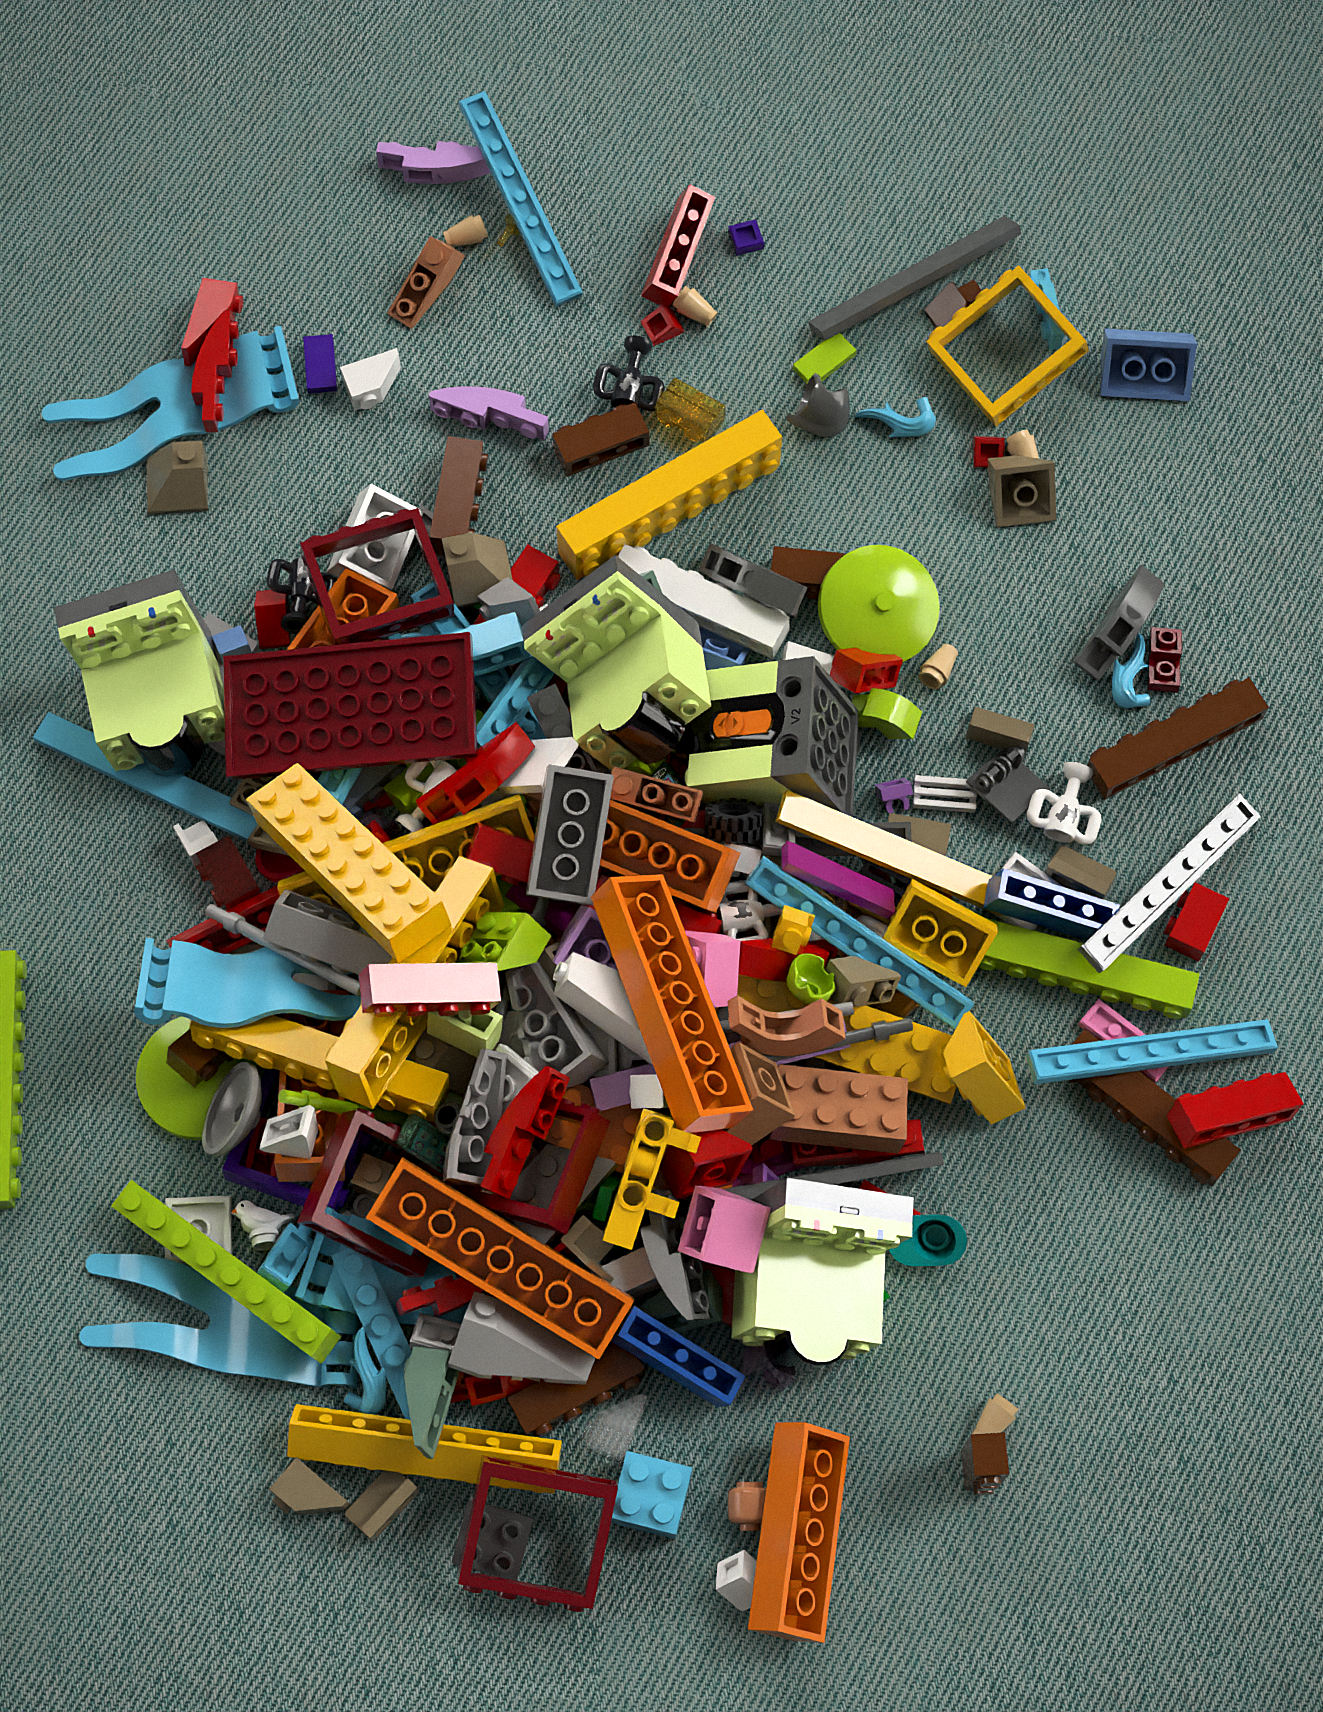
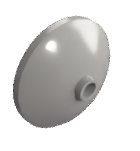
(233, 1110)

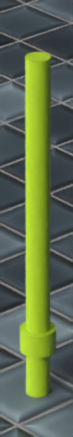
(338, 1106)

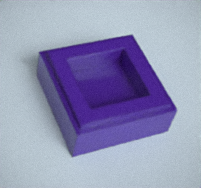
(746, 237)

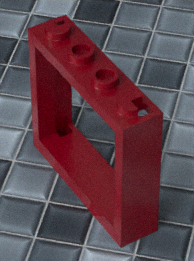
(388, 622)
(571, 1183)
(313, 1211)
(546, 1478)

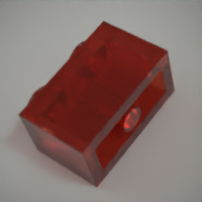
(227, 873)

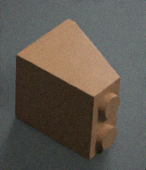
(765, 1092)

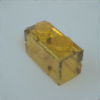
(690, 411)

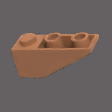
(425, 281)
(655, 795)

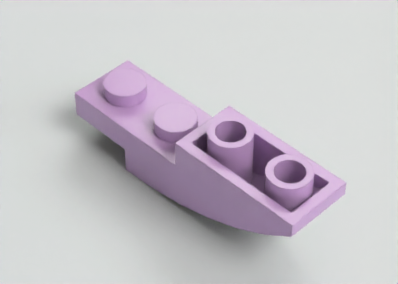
(445, 165)
(479, 405)

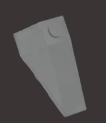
(550, 1027)
(475, 1122)
(509, 1343)

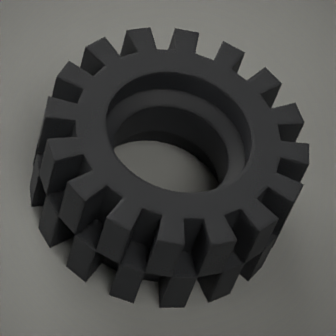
(733, 821)

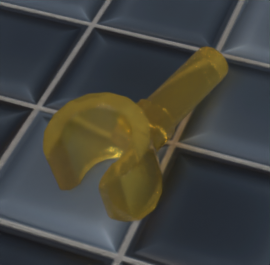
(511, 229)

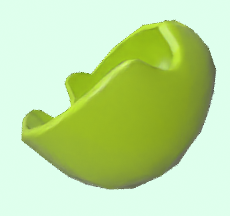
(809, 980)

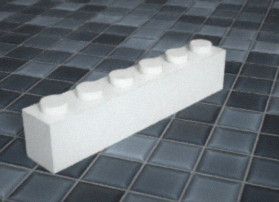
(715, 604)

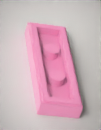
(1107, 1025)

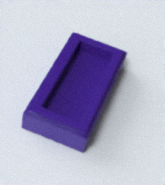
(320, 363)

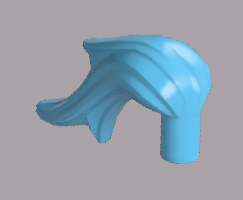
(902, 425)
(1123, 676)
(373, 1381)

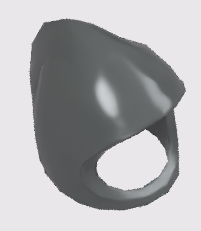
(822, 410)

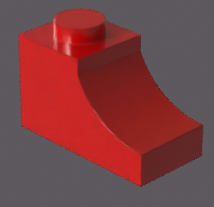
(865, 670)

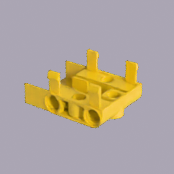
(639, 1173)

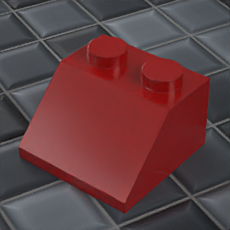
(713, 1165)

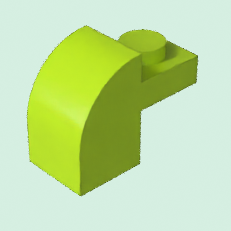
(887, 712)

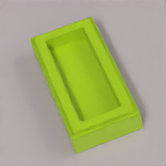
(825, 358)

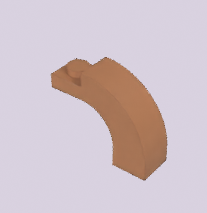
(789, 1032)

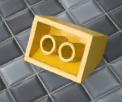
(940, 933)
(982, 1071)

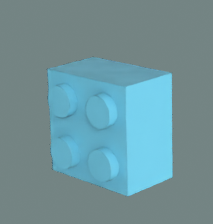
(651, 1494)

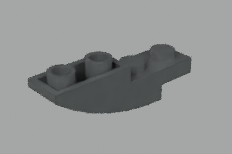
(752, 579)
(1121, 623)
(557, 723)
(675, 1271)

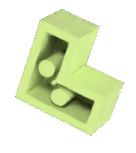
(466, 1030)

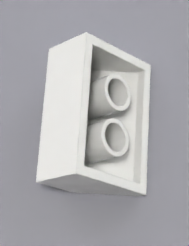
(380, 558)

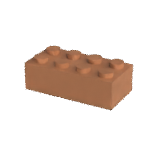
(844, 1109)

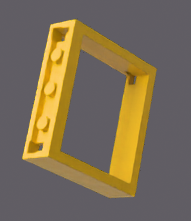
(1035, 380)

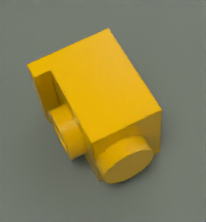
(792, 930)

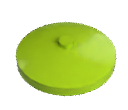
(879, 602)
(167, 1095)

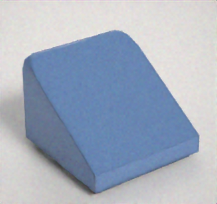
(231, 642)

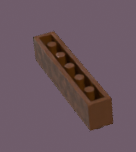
(1177, 737)
(1145, 1106)

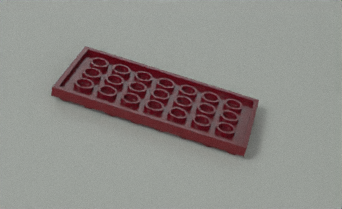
(350, 705)

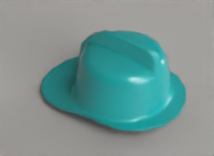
(934, 1242)

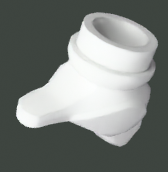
(260, 1224)

